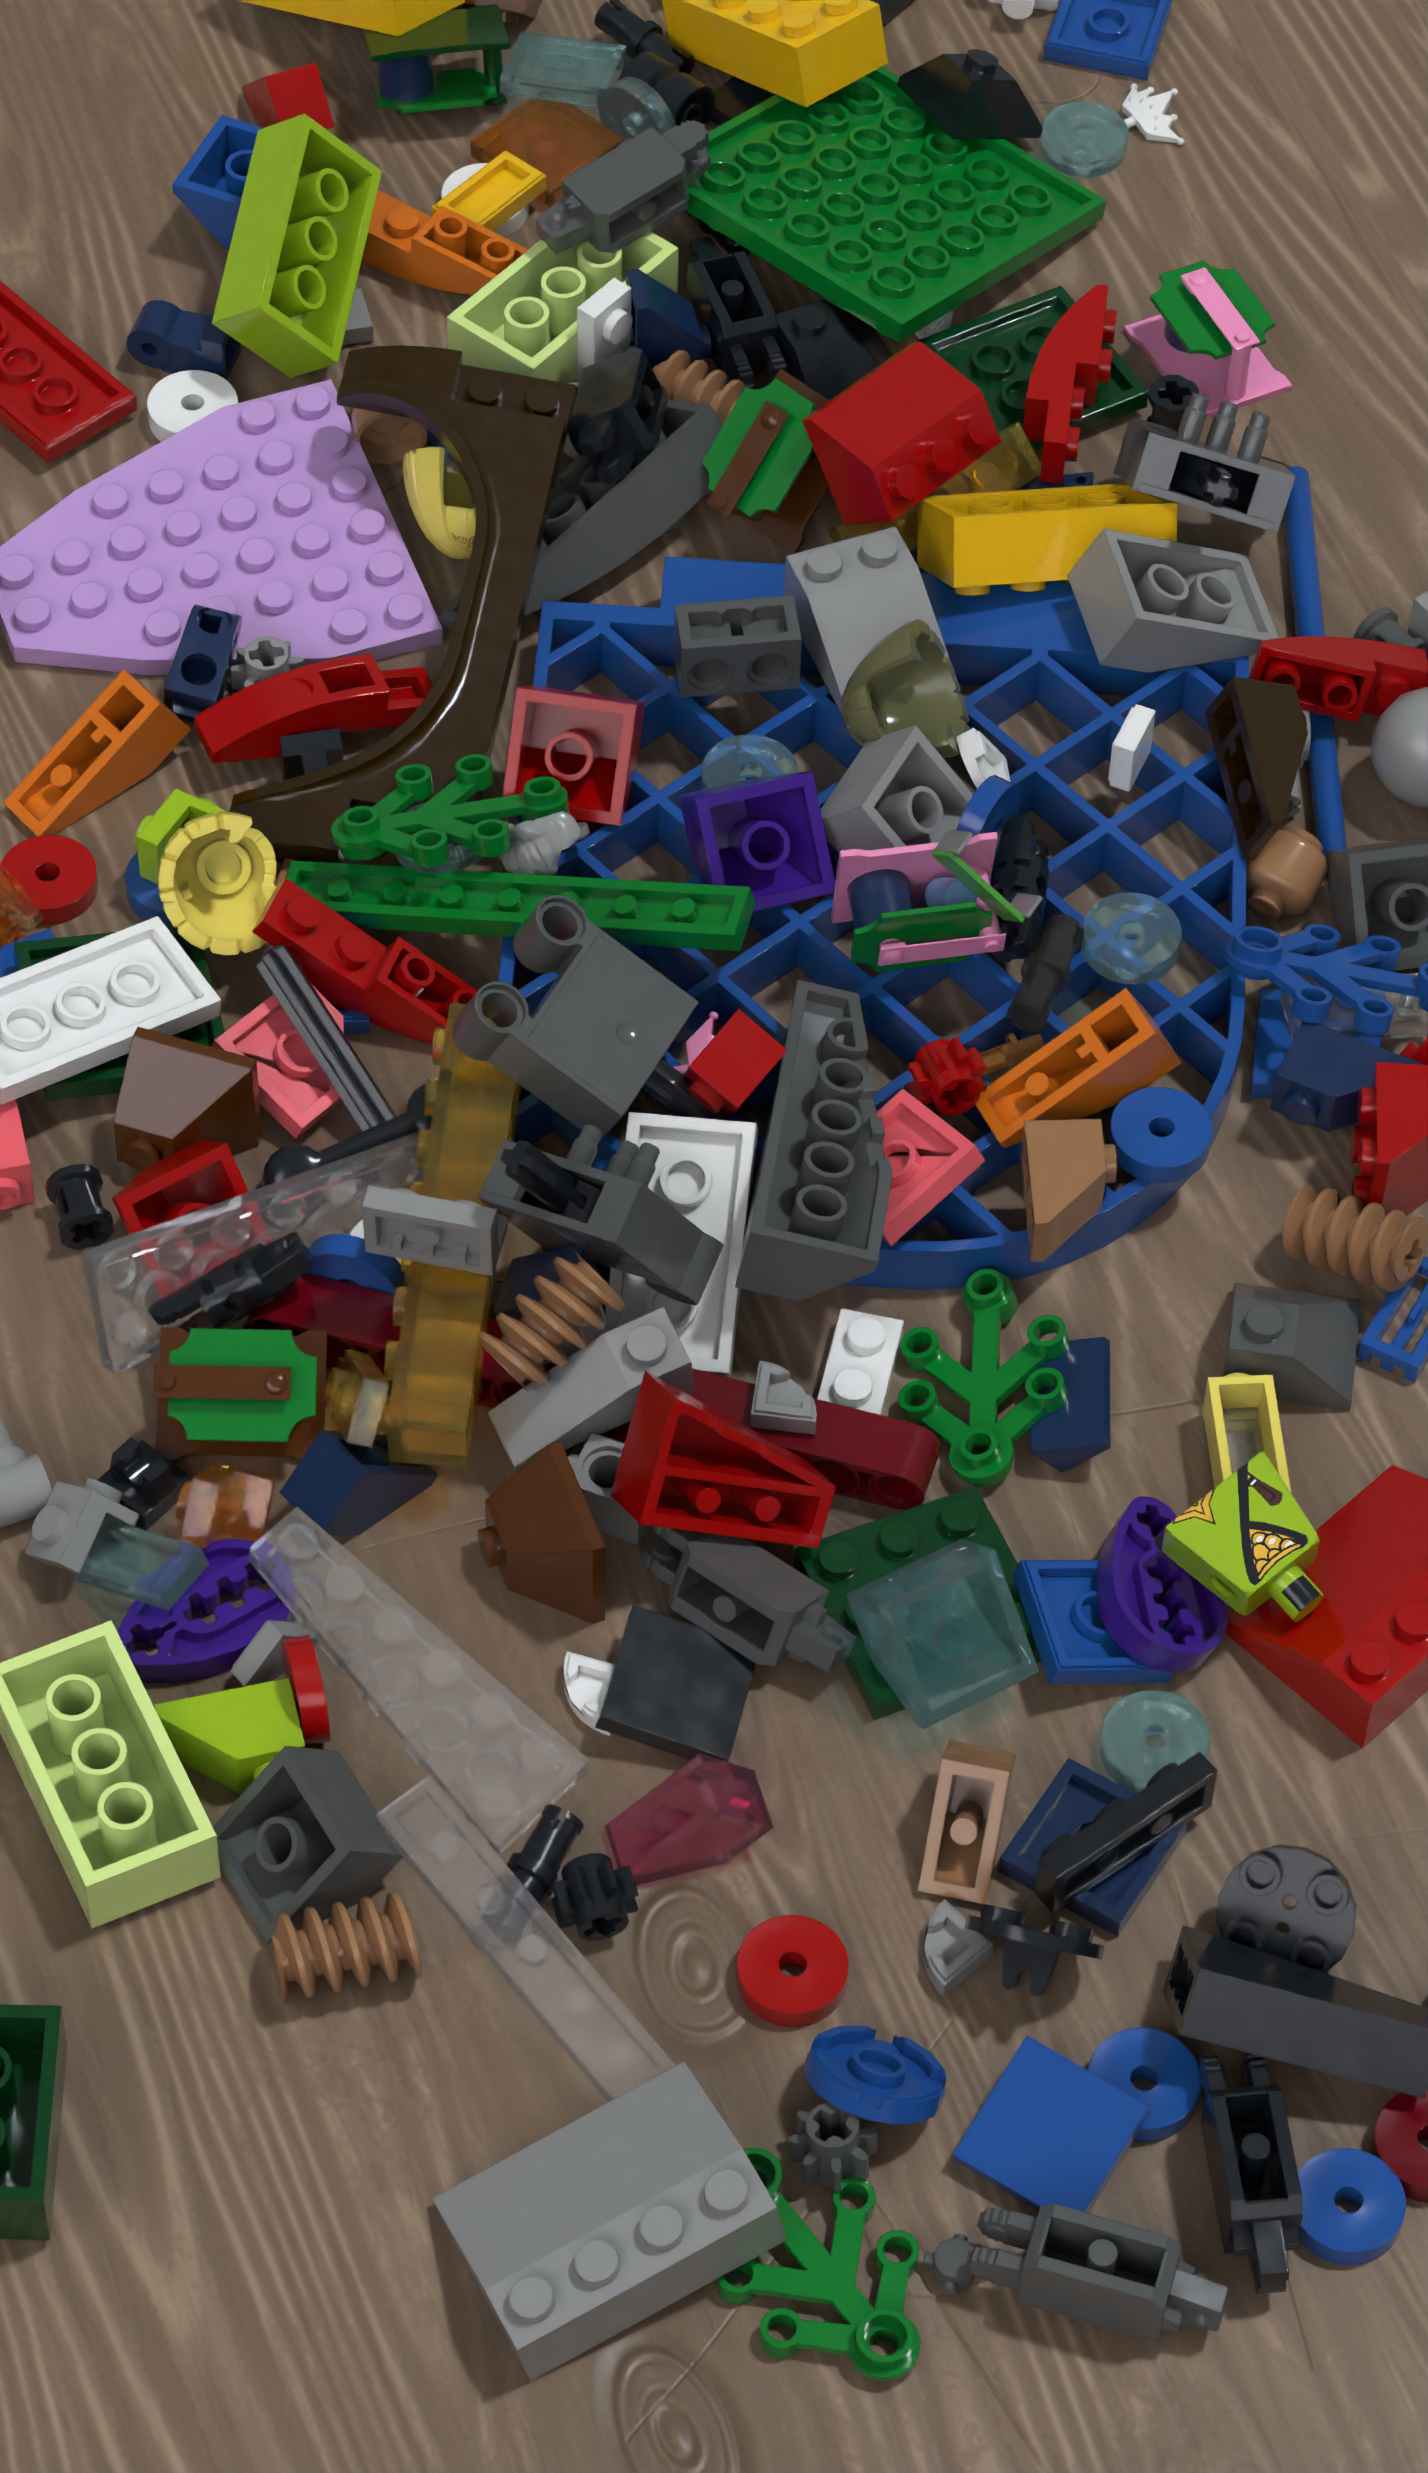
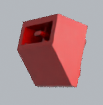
(1394, 1138)

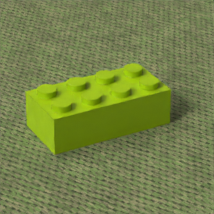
(297, 246)

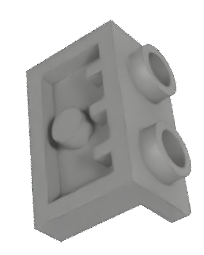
(432, 1229)

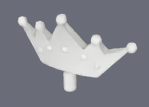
(1149, 114)

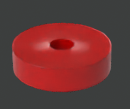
(64, 861)
(307, 1688)
(785, 1998)

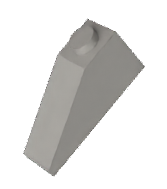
(593, 1389)

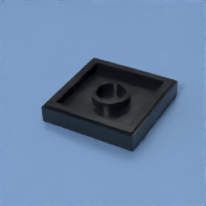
(675, 1687)

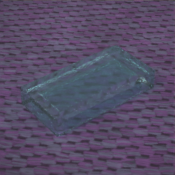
(141, 1564)

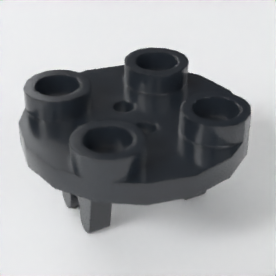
(1318, 1923)
(1032, 1949)

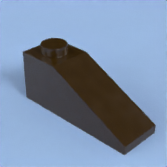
(1258, 749)

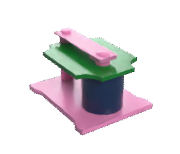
(1210, 336)
(889, 910)

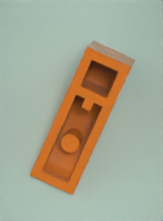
(99, 757)
(1080, 1070)

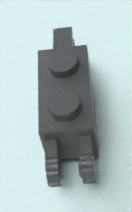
(627, 190)
(748, 1598)
(1096, 2271)

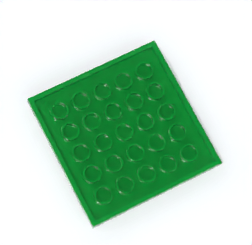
(883, 203)

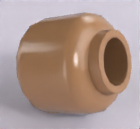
(1286, 873)

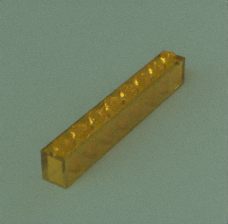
(445, 1308)

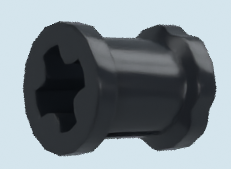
(1169, 398)
(79, 1205)

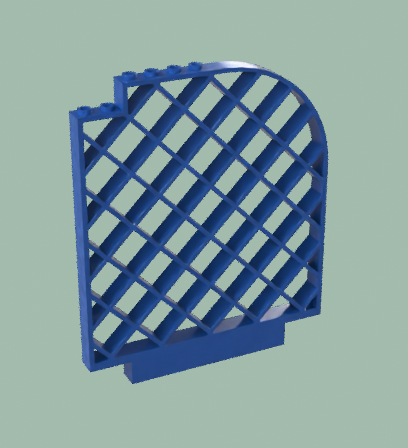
(1020, 653)

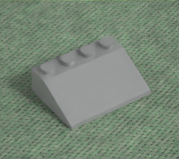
(610, 2219)

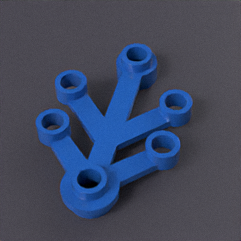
(1264, 954)

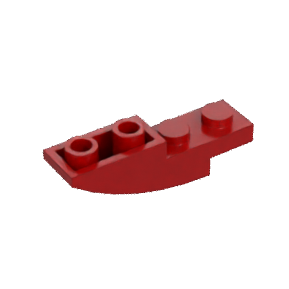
(1068, 378)
(1340, 673)
(316, 697)
(356, 972)

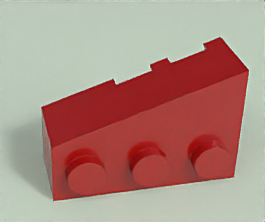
(714, 1475)

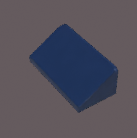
(1083, 1423)

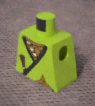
(1249, 1542)

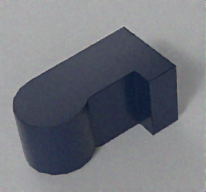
(181, 341)
(202, 661)

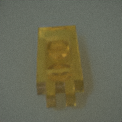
(356, 1397)

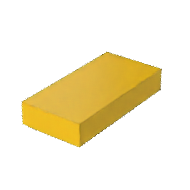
(496, 191)

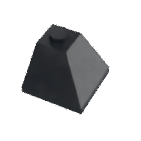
(971, 97)
(828, 346)

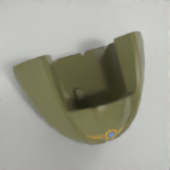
(906, 685)

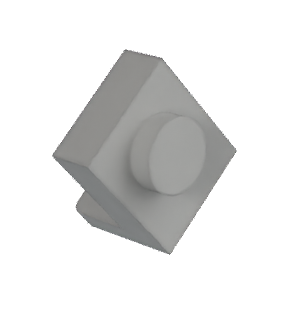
(71, 1521)

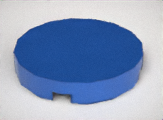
(875, 2077)

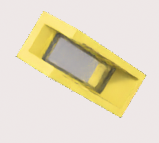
(1241, 1423)

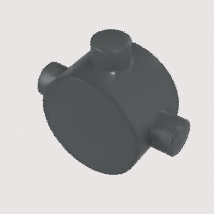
(949, 2264)

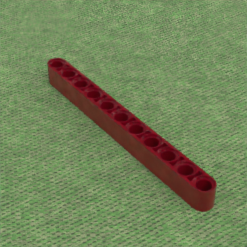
(854, 1449)

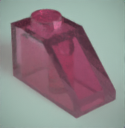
(690, 1821)

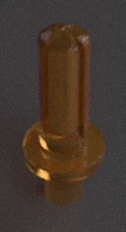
(1011, 1052)

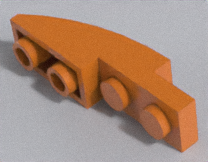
(437, 250)

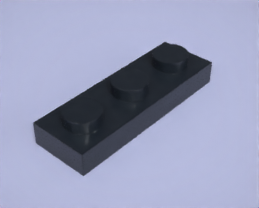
(1124, 1831)

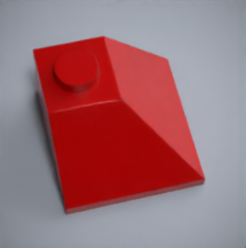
(180, 1185)

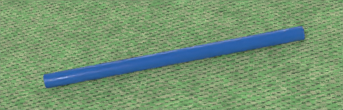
(1310, 622)

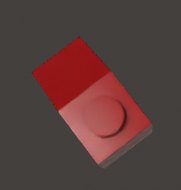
(288, 96)
(733, 1064)

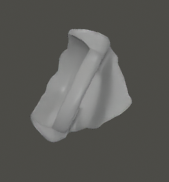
(539, 843)

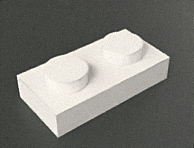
(603, 324)
(861, 1361)

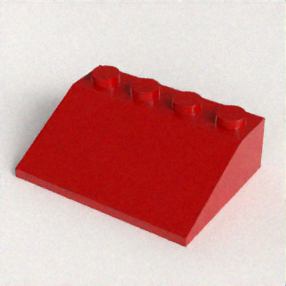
(1367, 1641)

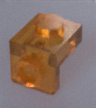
(224, 1503)

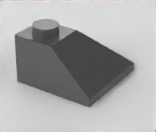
(1298, 1339)

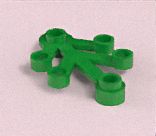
(370, 831)
(987, 1383)
(832, 2282)

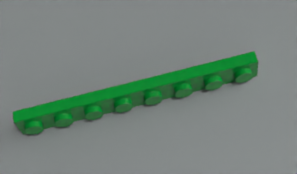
(500, 903)

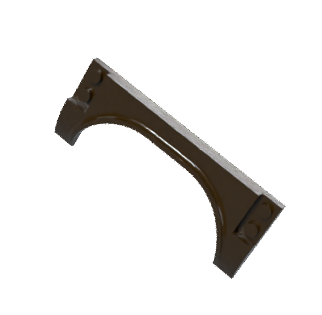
(509, 447)

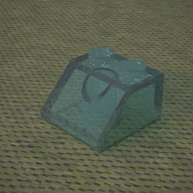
(944, 1631)

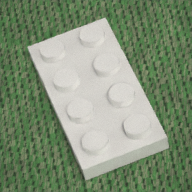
(91, 1001)
(708, 1179)

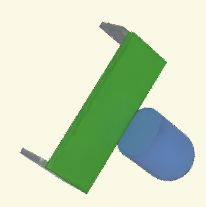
(970, 885)

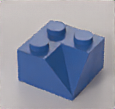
(216, 176)

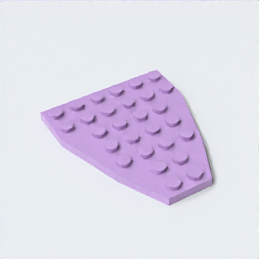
(238, 513)

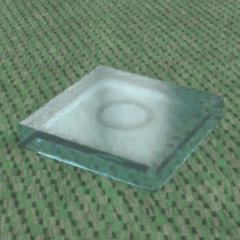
(561, 69)

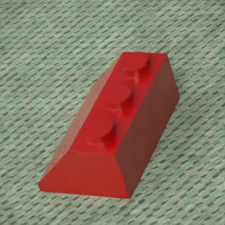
(899, 435)

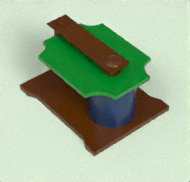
(766, 463)
(239, 1392)

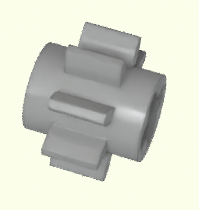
(262, 660)

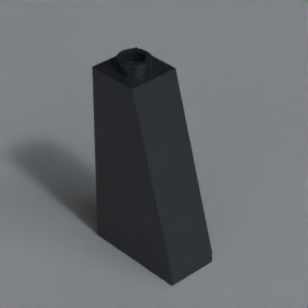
(1295, 2014)

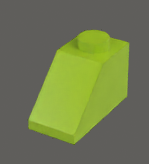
(233, 1730)

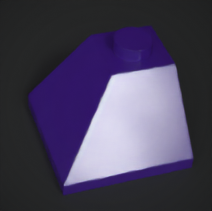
(761, 838)

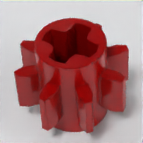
(947, 1076)

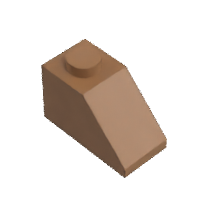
(1063, 1179)
(966, 1821)

